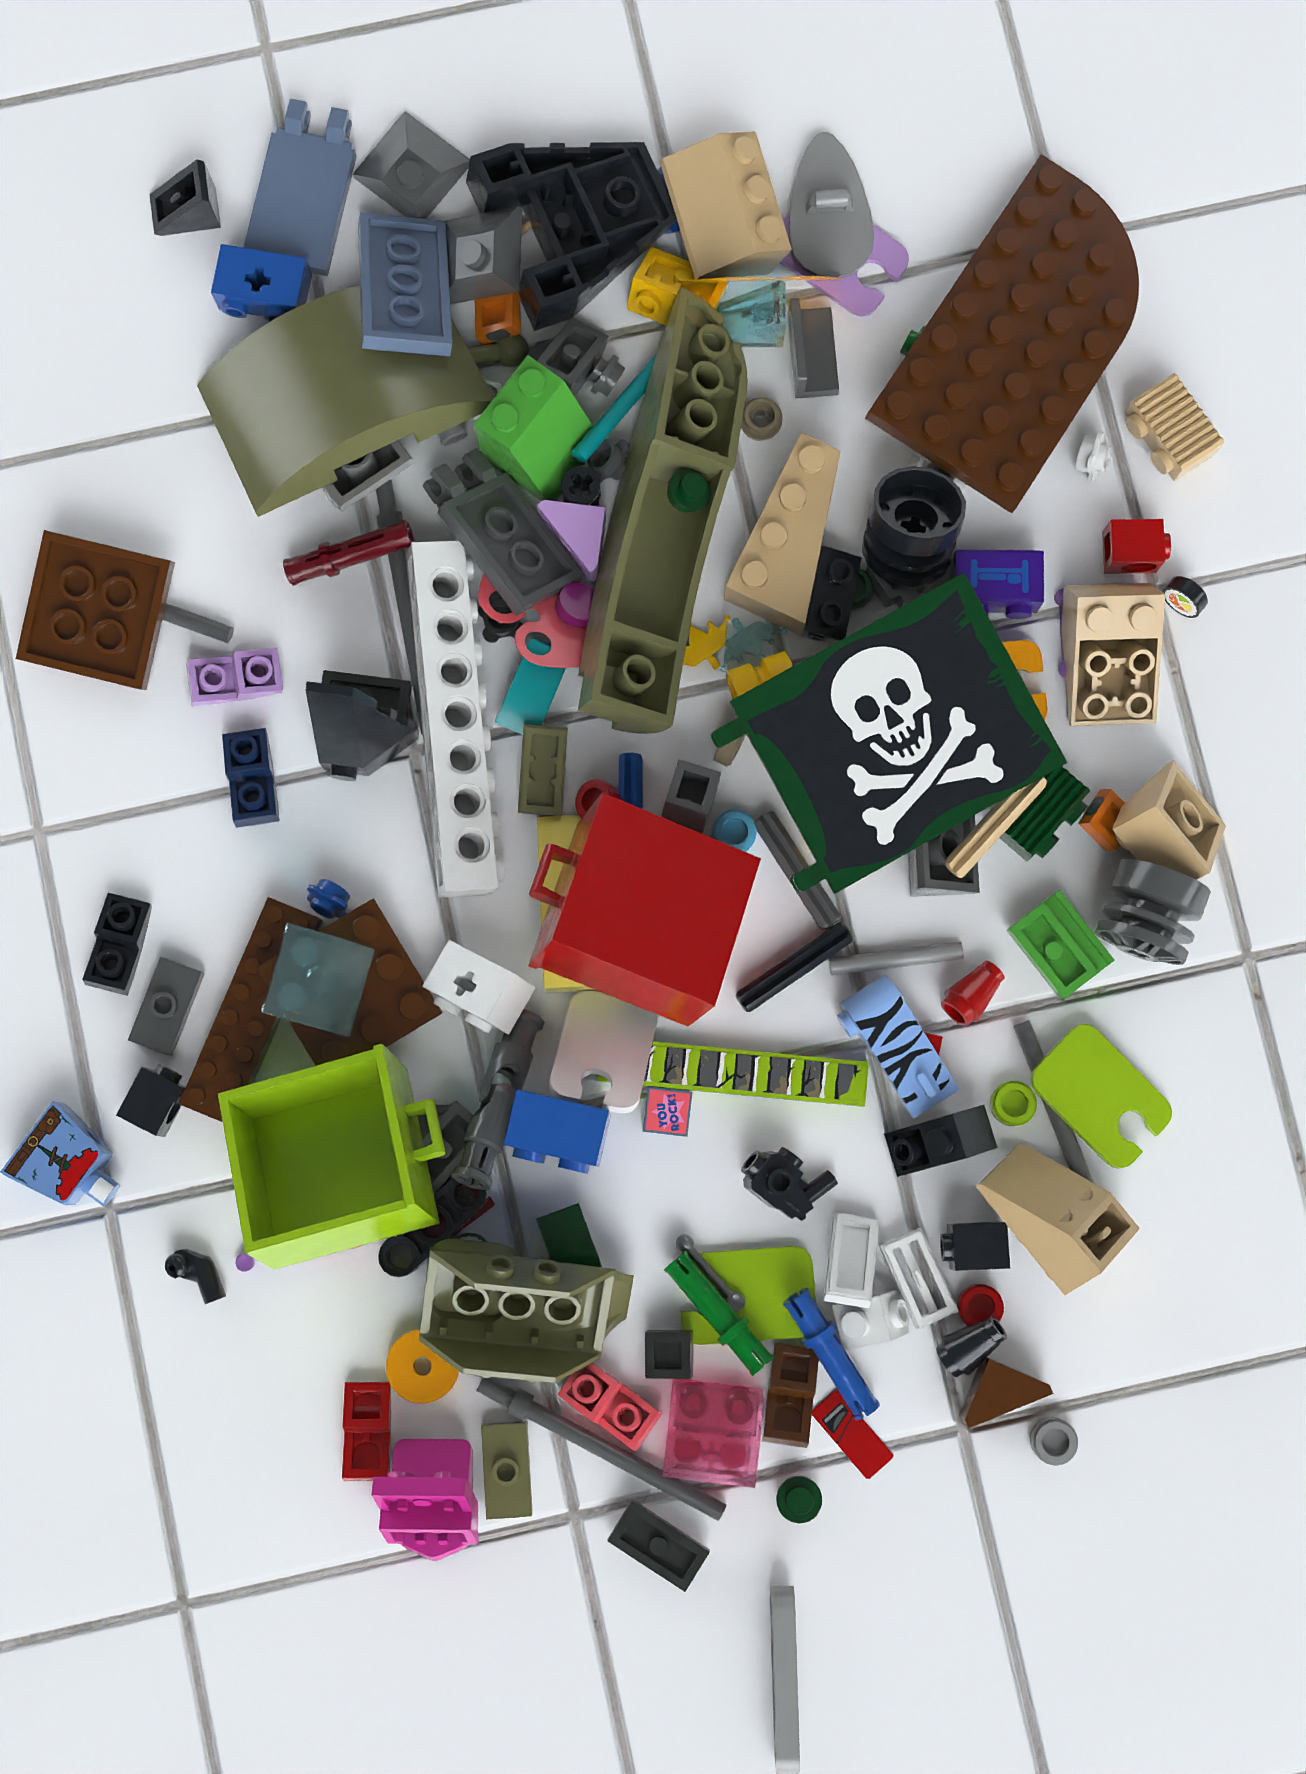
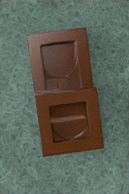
(790, 1395)

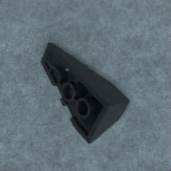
(354, 732)

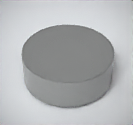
(1054, 1441)

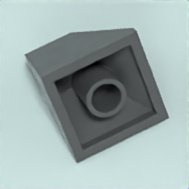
(412, 168)
(484, 254)

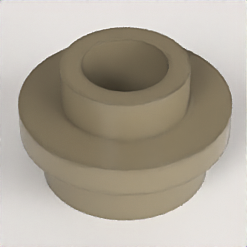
(763, 407)

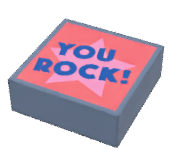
(667, 1111)

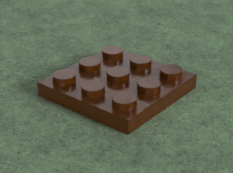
(95, 610)
(391, 998)

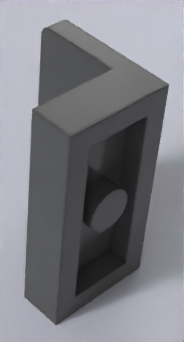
(812, 351)

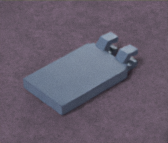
(303, 188)

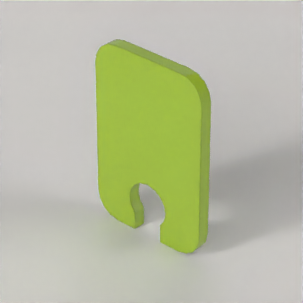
(1091, 1089)
(765, 1281)

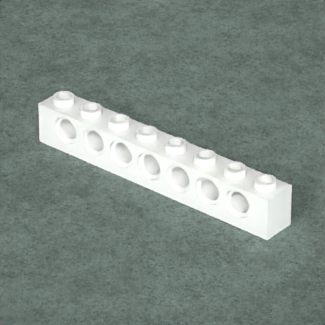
(448, 564)

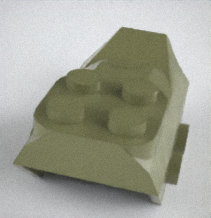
(516, 1313)

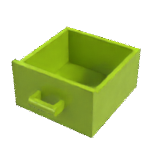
(330, 1158)

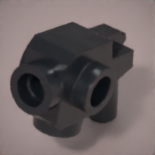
(778, 1182)

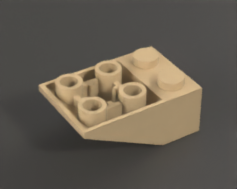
(1112, 652)
(1058, 1216)

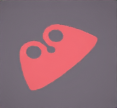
(565, 639)

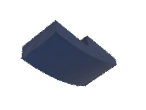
(250, 777)

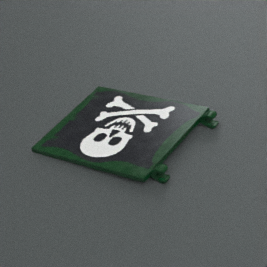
(895, 734)

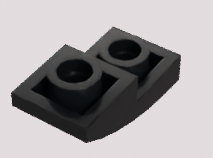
(118, 944)

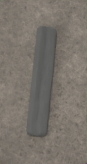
(792, 861)

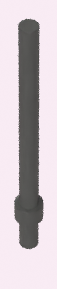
(397, 561)
(521, 1405)

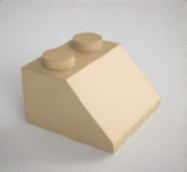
(1171, 824)

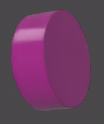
(574, 604)

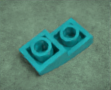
(529, 691)

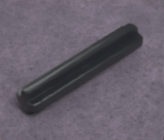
(794, 967)

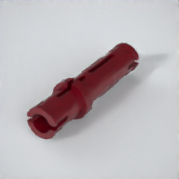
(334, 557)

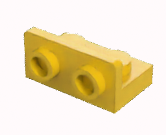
(658, 282)

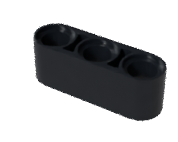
(419, 1241)

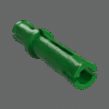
(719, 1314)

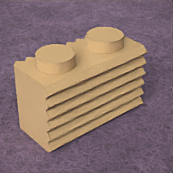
(1173, 428)

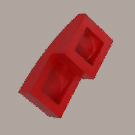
(366, 1430)

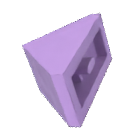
(579, 530)

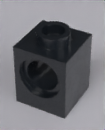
(153, 1100)
(976, 1246)

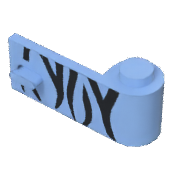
(898, 1044)

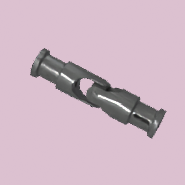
(490, 1122)

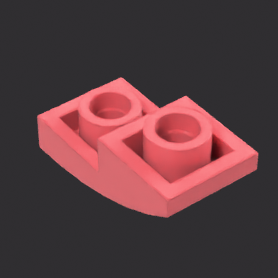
(610, 1405)

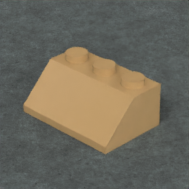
(726, 207)

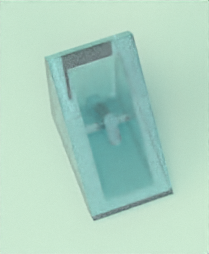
(757, 316)

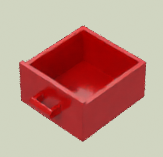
(643, 910)

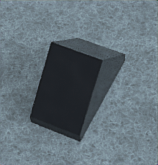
(186, 202)

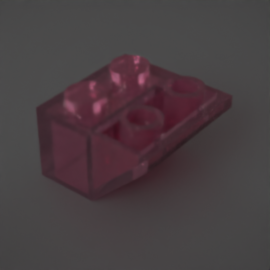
(713, 1432)

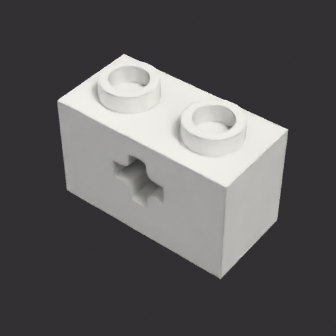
(478, 987)

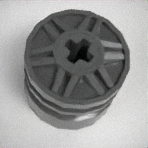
(1154, 905)

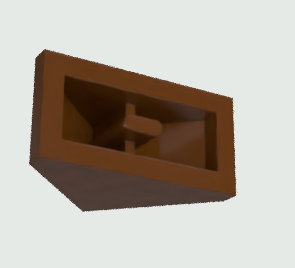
(997, 1391)

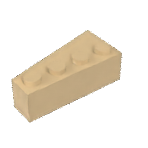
(784, 548)

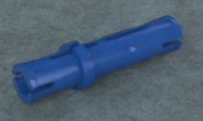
(821, 1337)

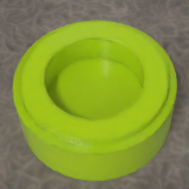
(1013, 1103)

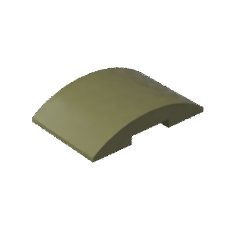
(311, 399)

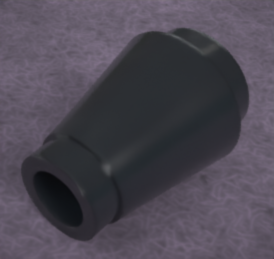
(970, 1346)

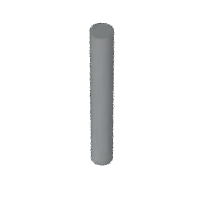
(896, 958)

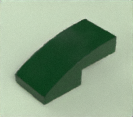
(568, 1237)

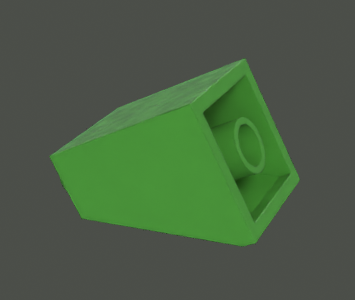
(533, 430)

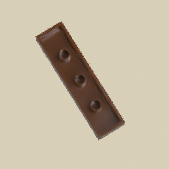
(240, 1029)

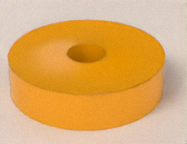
(408, 1381)

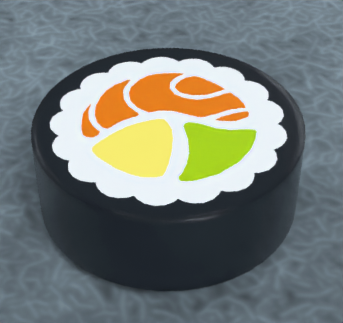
(1185, 596)

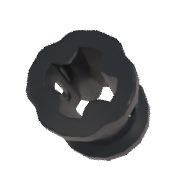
(584, 479)

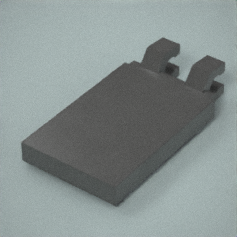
(501, 532)

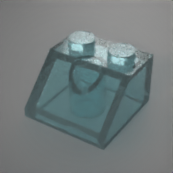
(317, 980)

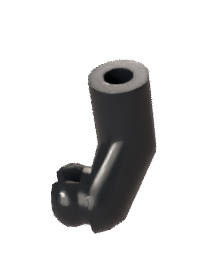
(199, 1269)

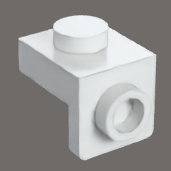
(880, 1323)

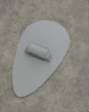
(829, 212)

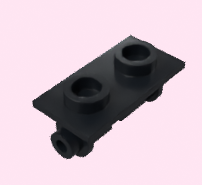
(832, 594)

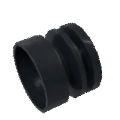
(913, 526)

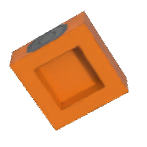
(497, 317)
(1101, 817)

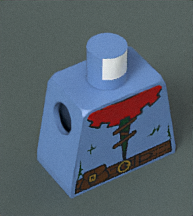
(63, 1159)

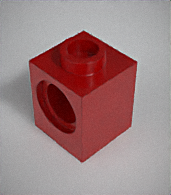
(1135, 546)

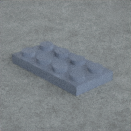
(404, 284)

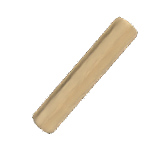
(991, 828)

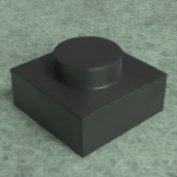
(669, 1354)

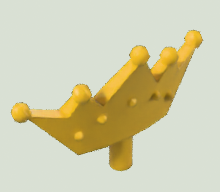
(704, 645)

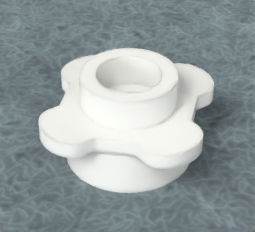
(1093, 455)

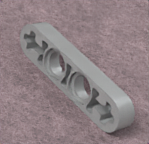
(784, 1680)

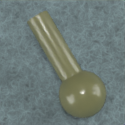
(507, 351)

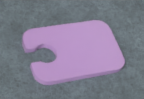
(849, 291)

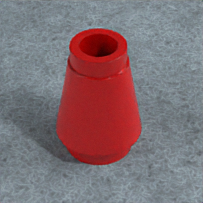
(972, 994)

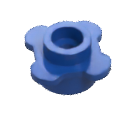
(328, 899)

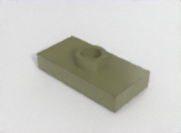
(542, 769)
(506, 1470)

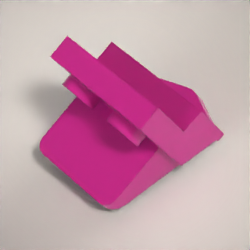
(429, 1497)

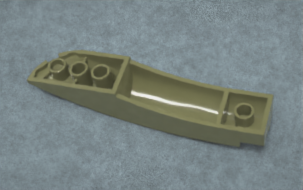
(650, 548)

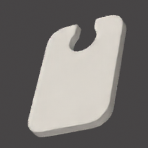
(606, 1040)

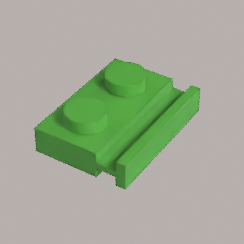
(1060, 945)

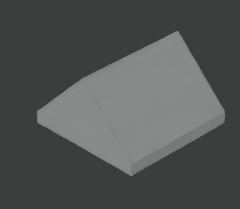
(367, 474)

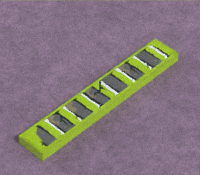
(756, 1074)

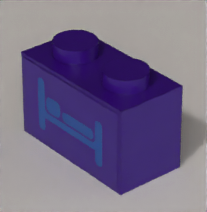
(1003, 579)

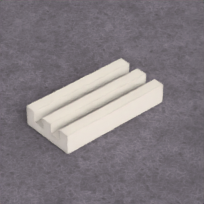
(902, 1243)

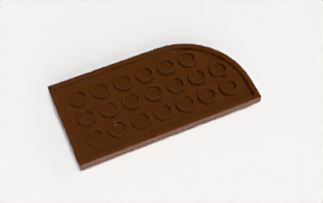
(1017, 338)

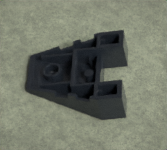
(587, 209)

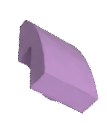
(235, 677)

